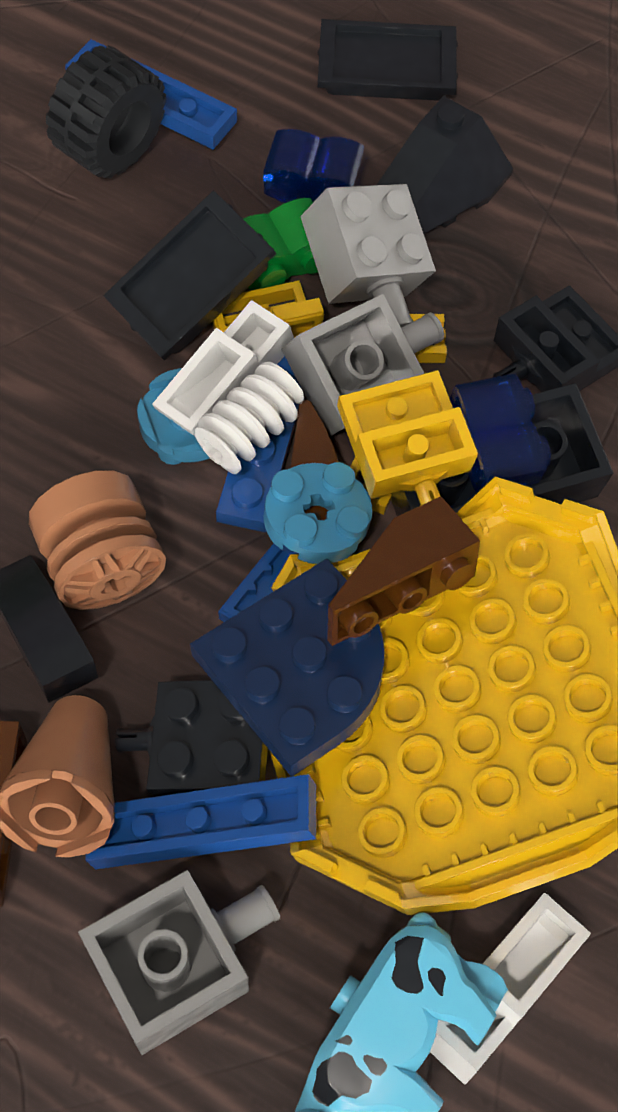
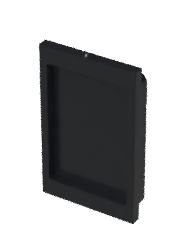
(387, 59)
(191, 276)

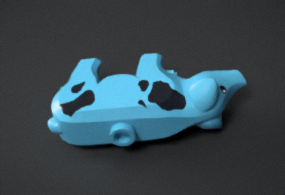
(393, 1022)

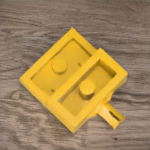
(407, 436)

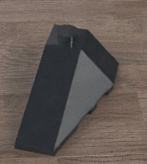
(449, 164)

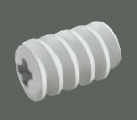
(247, 415)

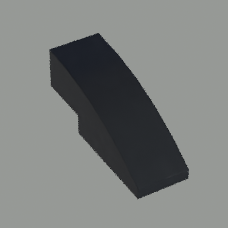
(43, 630)

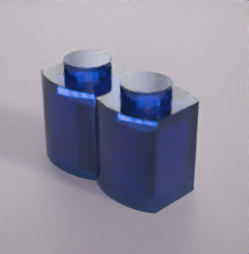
(308, 165)
(502, 431)

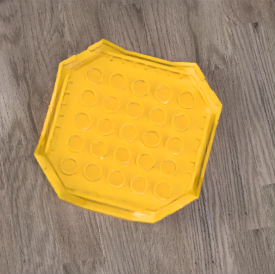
(488, 724)

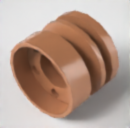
(96, 540)

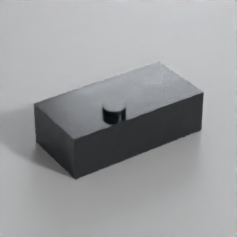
(577, 460)

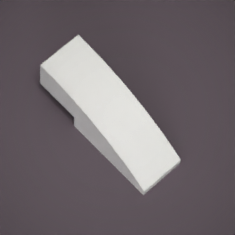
(223, 364)
(528, 964)

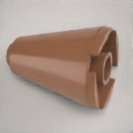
(62, 782)

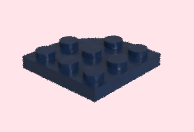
(288, 676)

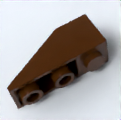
(408, 564)

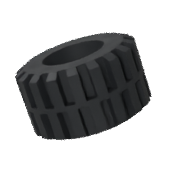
(105, 111)

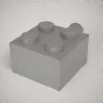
(368, 245)
(357, 353)
(173, 956)

